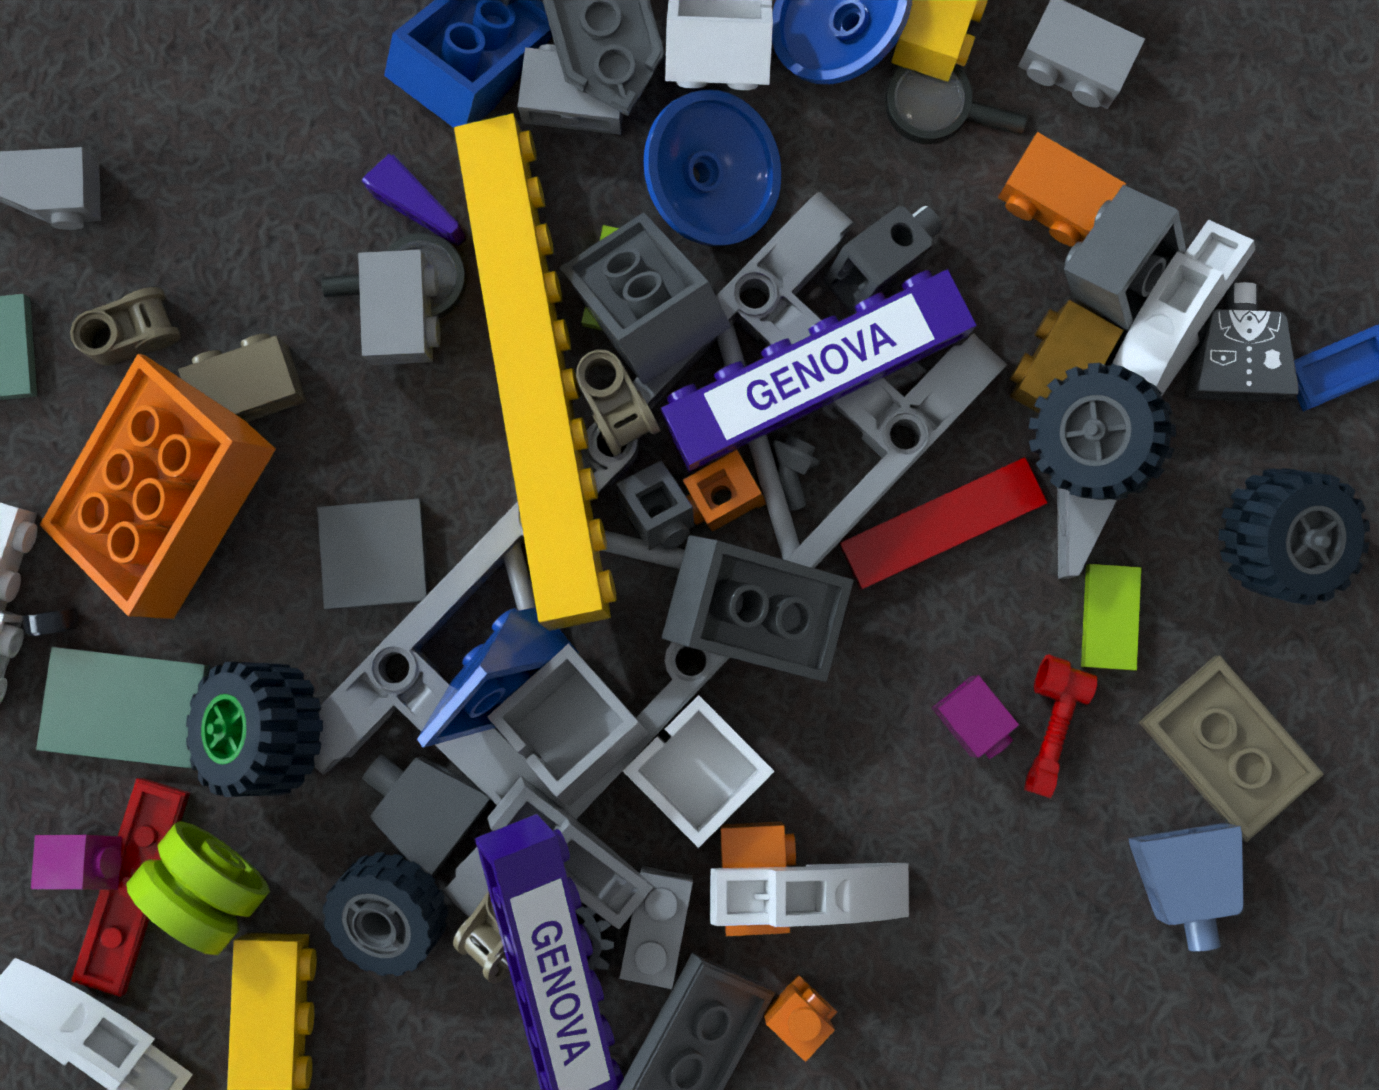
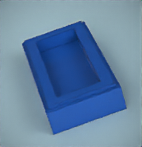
(1338, 368)

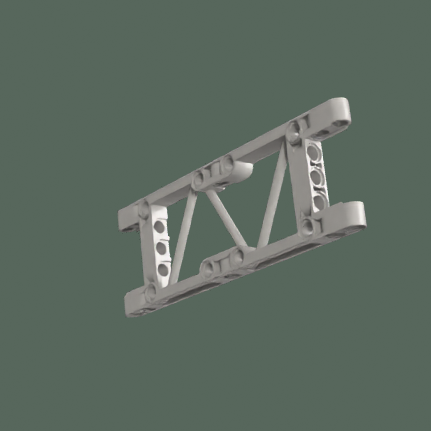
(780, 272)

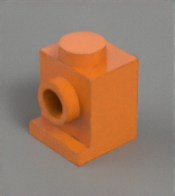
(727, 474)
(801, 1018)

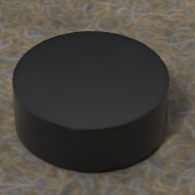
(51, 622)

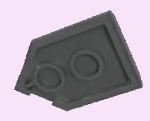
(606, 47)

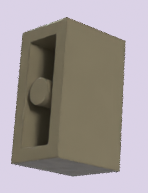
(249, 379)

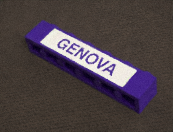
(817, 369)
(548, 956)

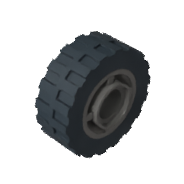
(385, 914)

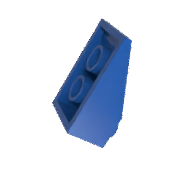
(465, 54)
(492, 675)

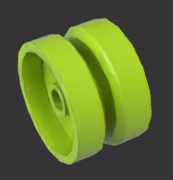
(197, 888)

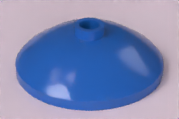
(819, 38)
(734, 161)

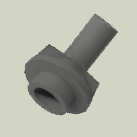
(793, 459)

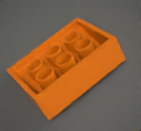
(155, 490)

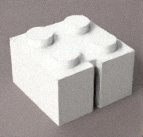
(719, 43)
(699, 771)

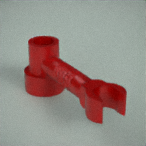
(1067, 687)

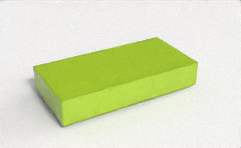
(1111, 617)

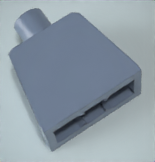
(1193, 878)

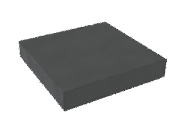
(372, 554)

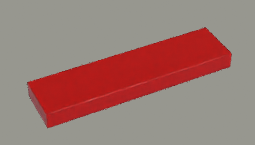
(942, 523)
(116, 922)

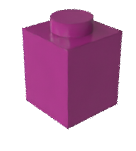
(976, 718)
(76, 862)

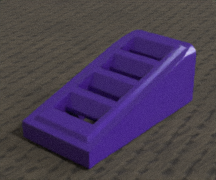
(400, 190)

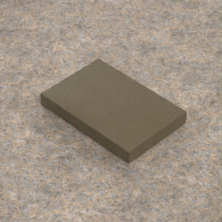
(1231, 748)

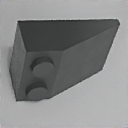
(646, 297)
(757, 608)

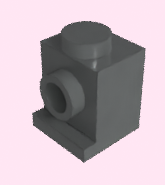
(656, 507)

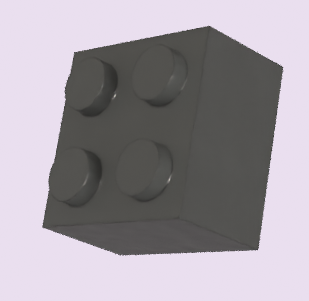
(1123, 256)

